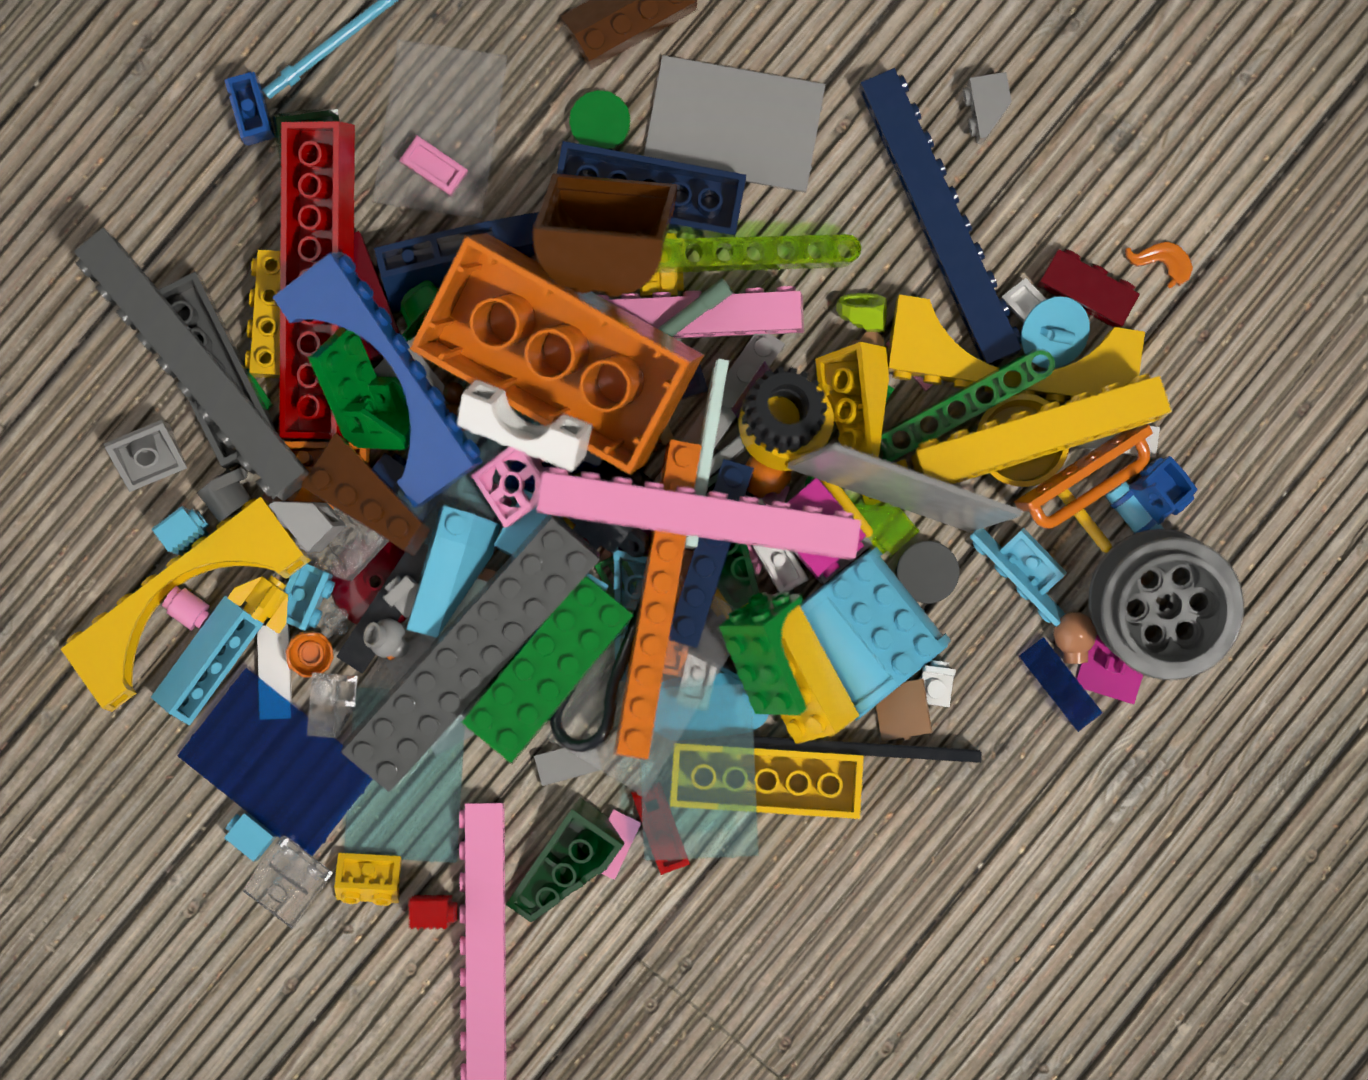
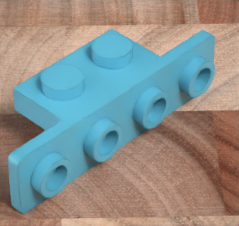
(1027, 567)

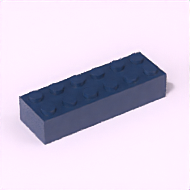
(706, 197)

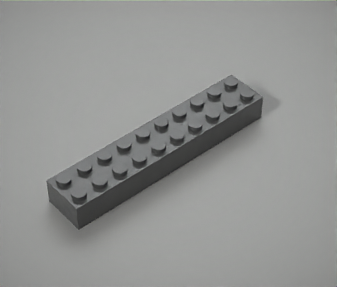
(188, 359)
(470, 651)

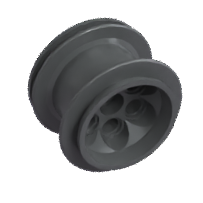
(1211, 625)

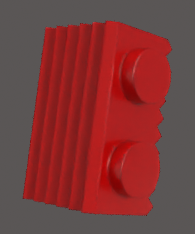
(432, 911)

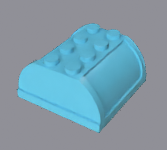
(872, 630)

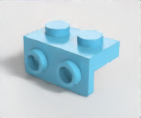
(305, 594)

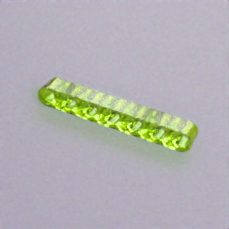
(768, 252)

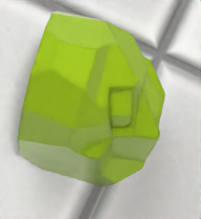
(864, 311)

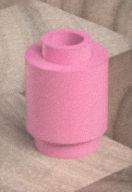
(186, 608)

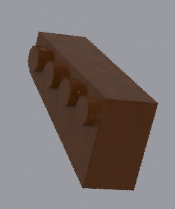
(358, 491)

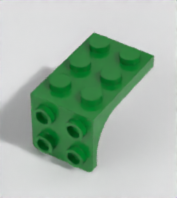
(757, 651)

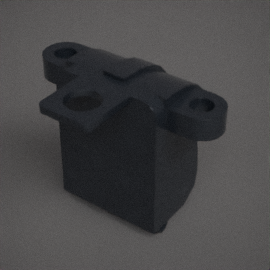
(611, 535)

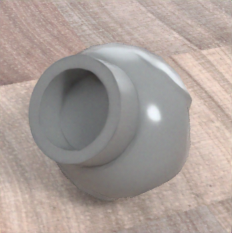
(386, 639)

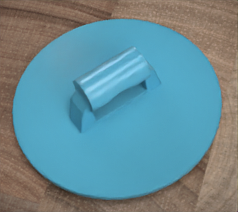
(1058, 327)

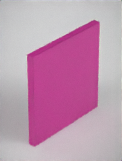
(1109, 674)

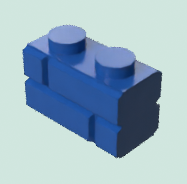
(250, 108)

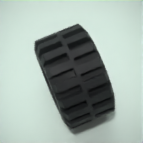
(801, 393)

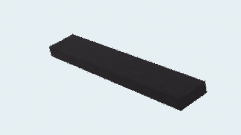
(354, 650)

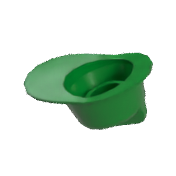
(416, 306)

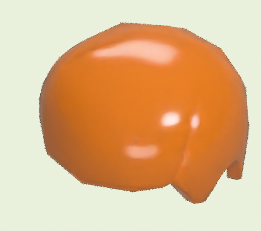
(766, 479)
(309, 653)

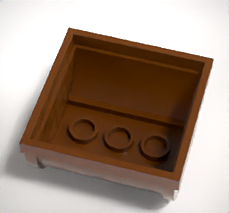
(602, 232)

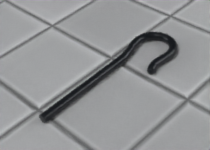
(609, 700)

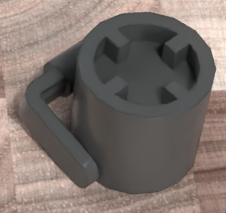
(225, 493)

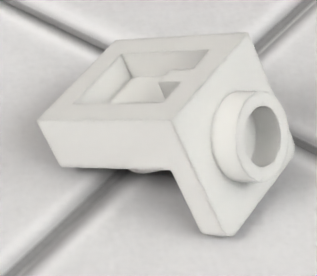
(1023, 299)
(938, 683)

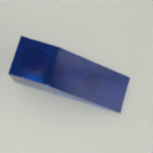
(1060, 684)

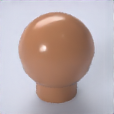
(1075, 637)

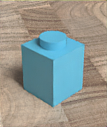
(249, 836)

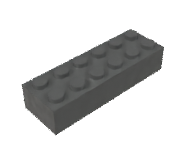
(196, 307)

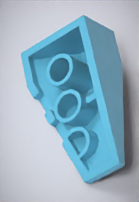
(454, 560)

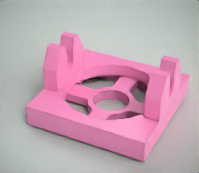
(494, 493)

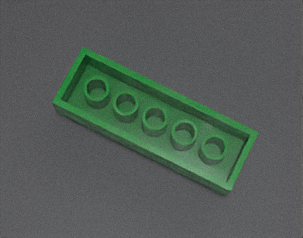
(547, 669)

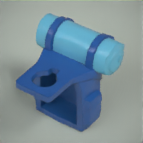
(1154, 496)

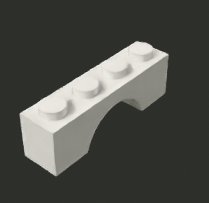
(488, 413)

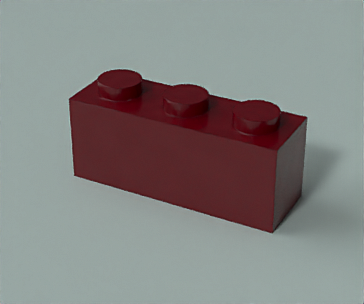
(1090, 287)

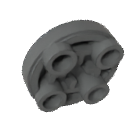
(928, 571)

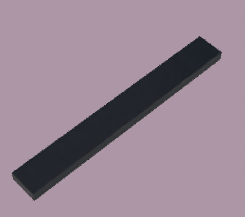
(869, 749)

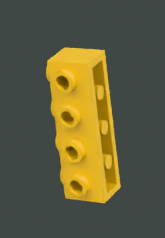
(265, 326)

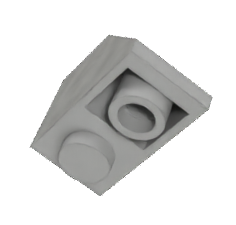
(988, 101)
(310, 523)

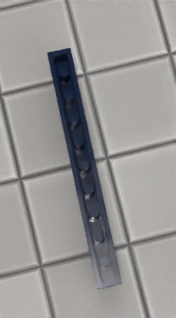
(939, 217)

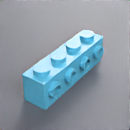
(206, 661)

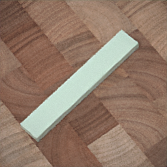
(709, 432)

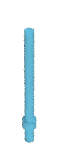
(291, 75)

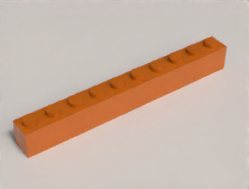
(655, 614)

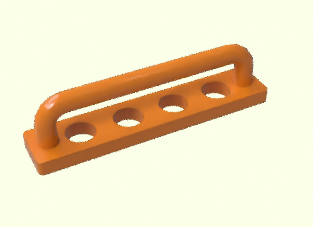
(1082, 468)

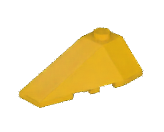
(857, 389)

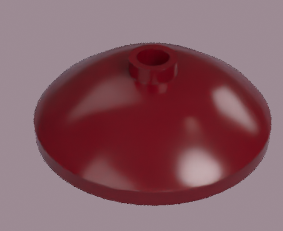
(358, 594)

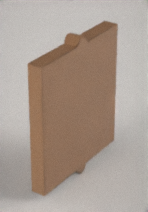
(904, 712)

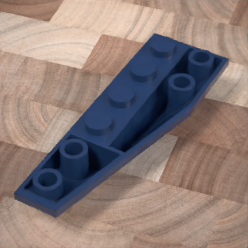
(432, 255)

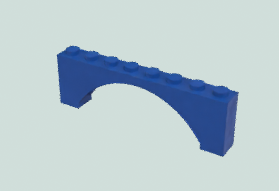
(438, 446)

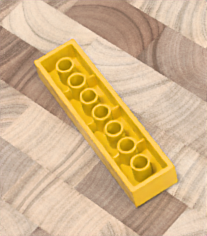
(1043, 433)

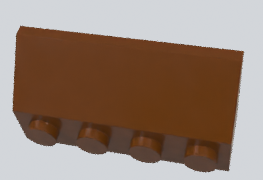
(613, 26)

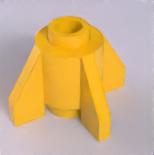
(264, 600)

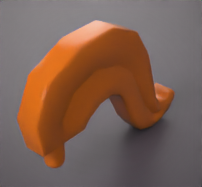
(1173, 257)

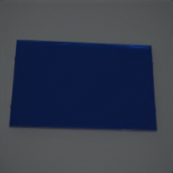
(266, 763)

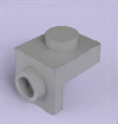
(402, 594)

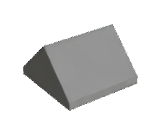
(146, 455)

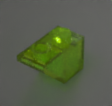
(889, 526)

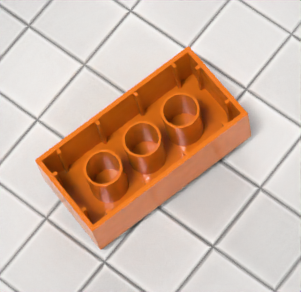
(556, 350)

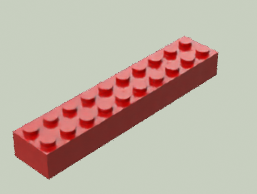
(314, 223)

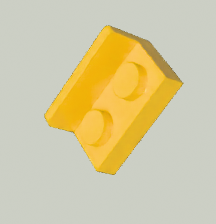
(367, 878)

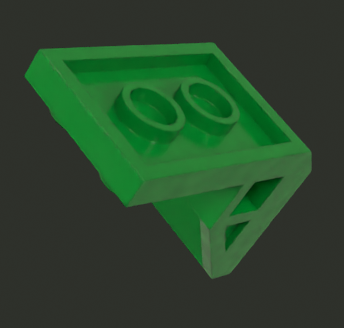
(366, 407)

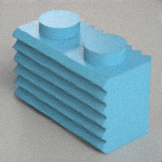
(181, 530)

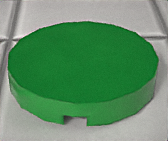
(600, 120)

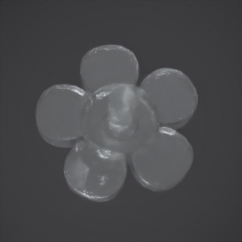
(332, 620)

